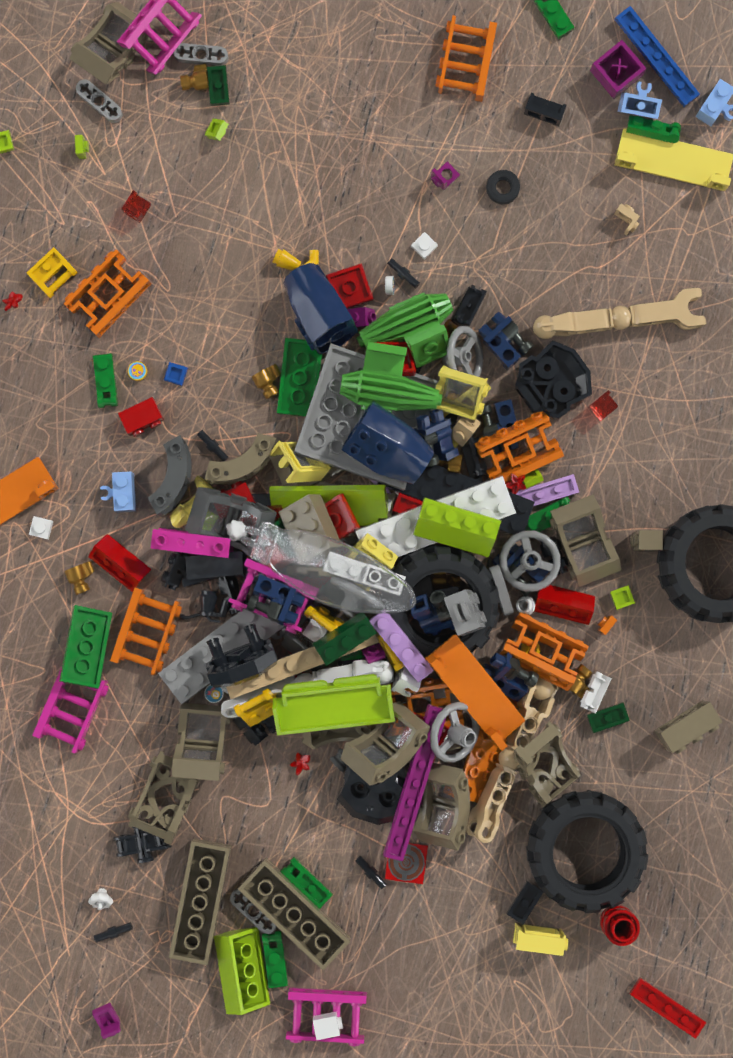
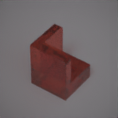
(136, 207)
(603, 406)

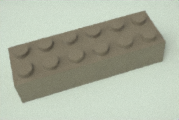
(200, 901)
(294, 914)

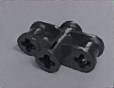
(141, 843)

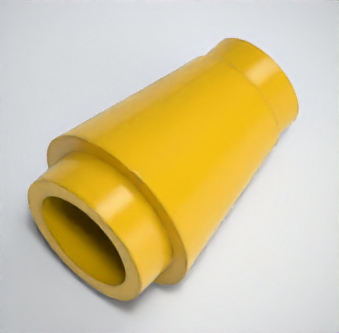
(286, 260)

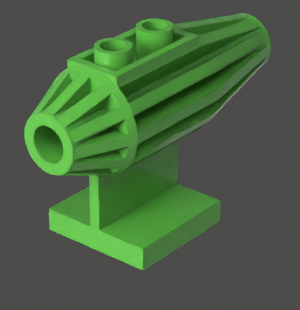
(417, 324)
(384, 384)

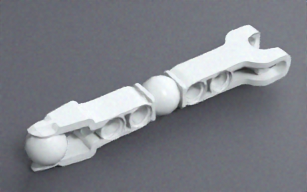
(359, 667)

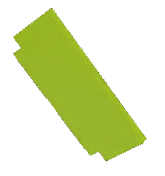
(365, 501)
(333, 705)

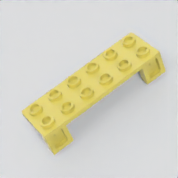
(675, 160)

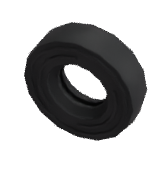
(507, 176)

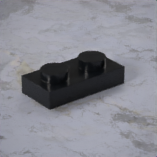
(524, 902)

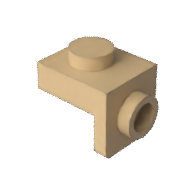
(628, 215)
(464, 429)

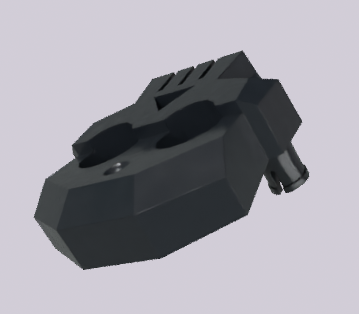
(565, 372)
(241, 662)
(371, 801)

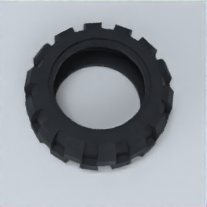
(456, 561)
(611, 889)

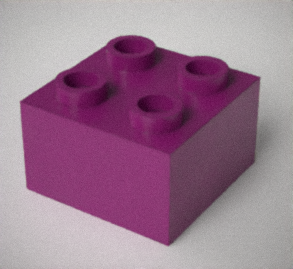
(617, 69)

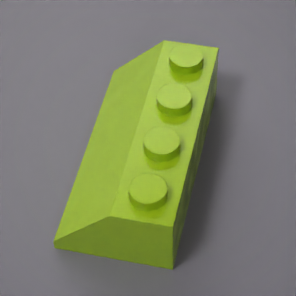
(456, 527)
(242, 970)

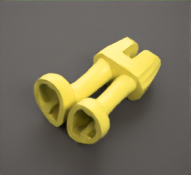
(181, 513)

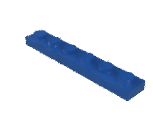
(657, 56)

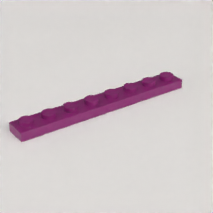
(412, 792)

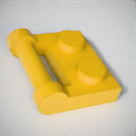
(47, 268)
(322, 616)
(393, 659)
(257, 708)

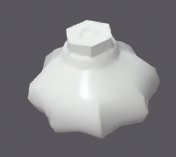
(236, 530)
(100, 899)

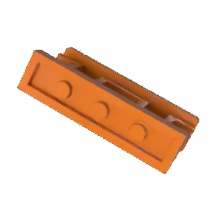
(117, 304)
(526, 461)
(538, 663)
(427, 689)

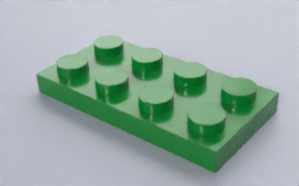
(298, 377)
(85, 647)

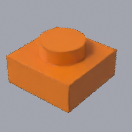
(606, 624)

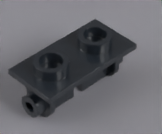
(475, 464)
(546, 552)
(171, 576)
(229, 585)
(254, 734)

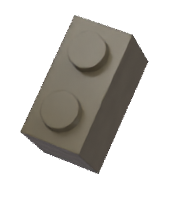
(647, 540)

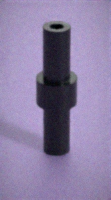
(403, 273)
(212, 445)
(370, 872)
(113, 932)

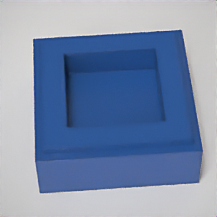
(175, 374)

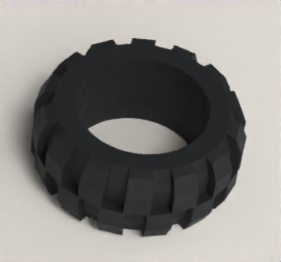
(673, 568)

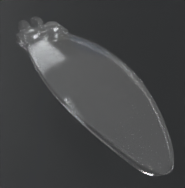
(329, 570)

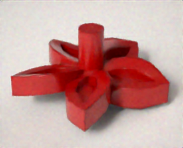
(12, 300)
(516, 483)
(301, 763)

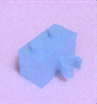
(639, 103)
(716, 104)
(122, 492)

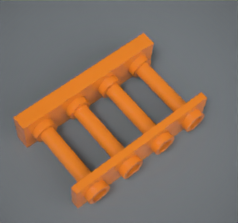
(480, 70)
(126, 635)

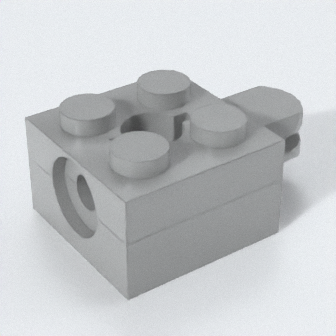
(465, 612)

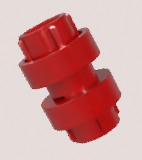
(627, 933)

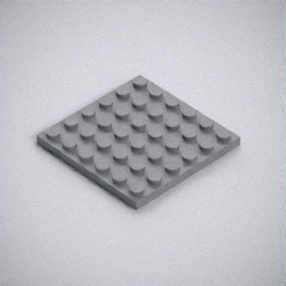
(334, 416)

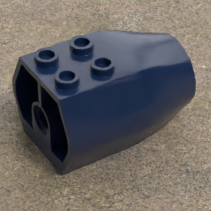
(318, 308)
(388, 445)

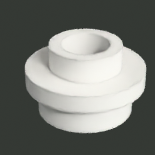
(521, 605)

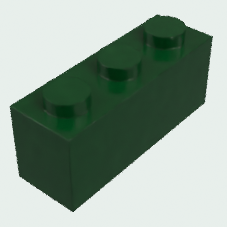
(344, 638)

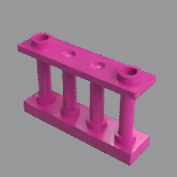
(142, 24)
(190, 543)
(253, 569)
(51, 710)
(318, 996)

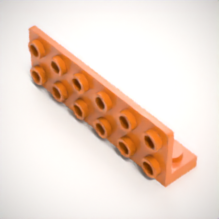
(24, 488)
(476, 689)
(481, 762)

